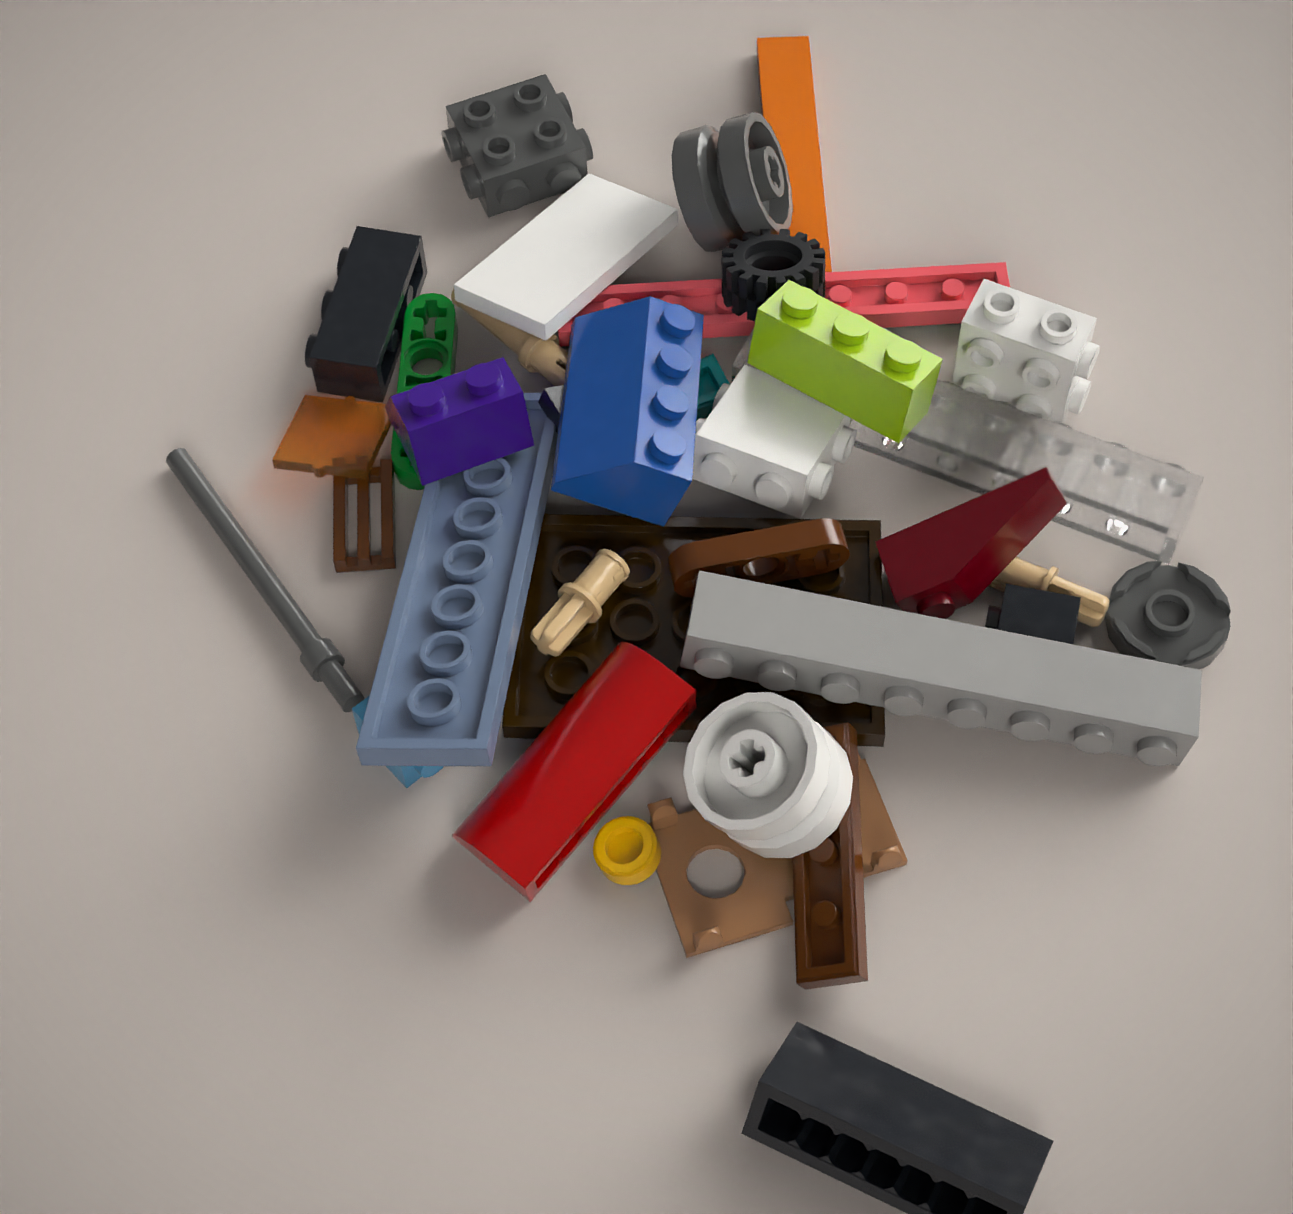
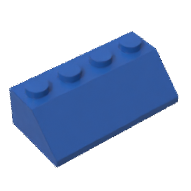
(630, 408)

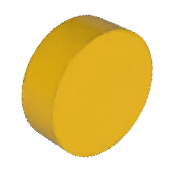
(627, 850)

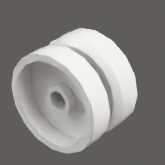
(768, 775)

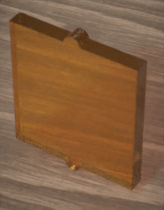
(333, 437)

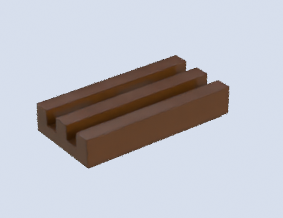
(364, 560)

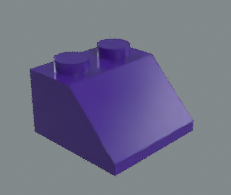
(461, 420)

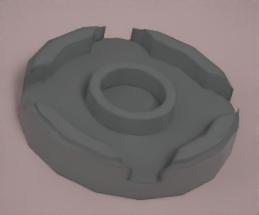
(1168, 615)

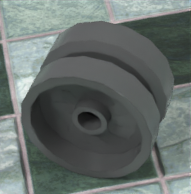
(731, 181)

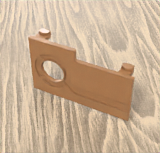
(767, 884)

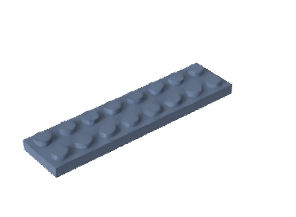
(460, 611)

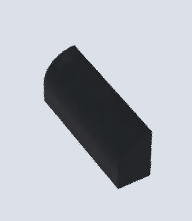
(891, 1131)

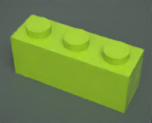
(844, 360)

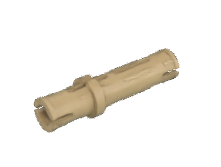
(532, 352)

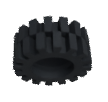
(764, 263)

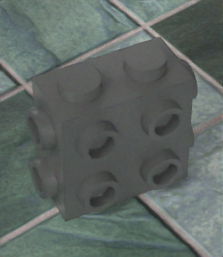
(516, 145)

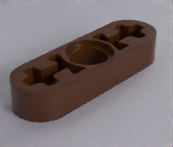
(762, 554)

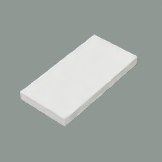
(566, 256)

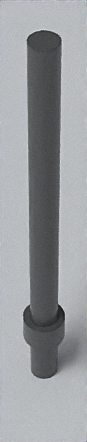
(318, 654)

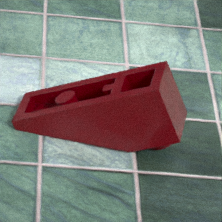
(962, 550)

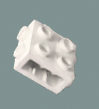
(1026, 352)
(770, 443)

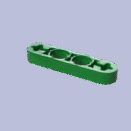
(419, 347)

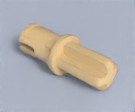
(1022, 573)
(580, 602)

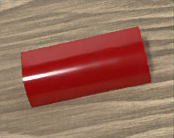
(577, 768)

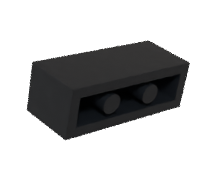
(366, 314)

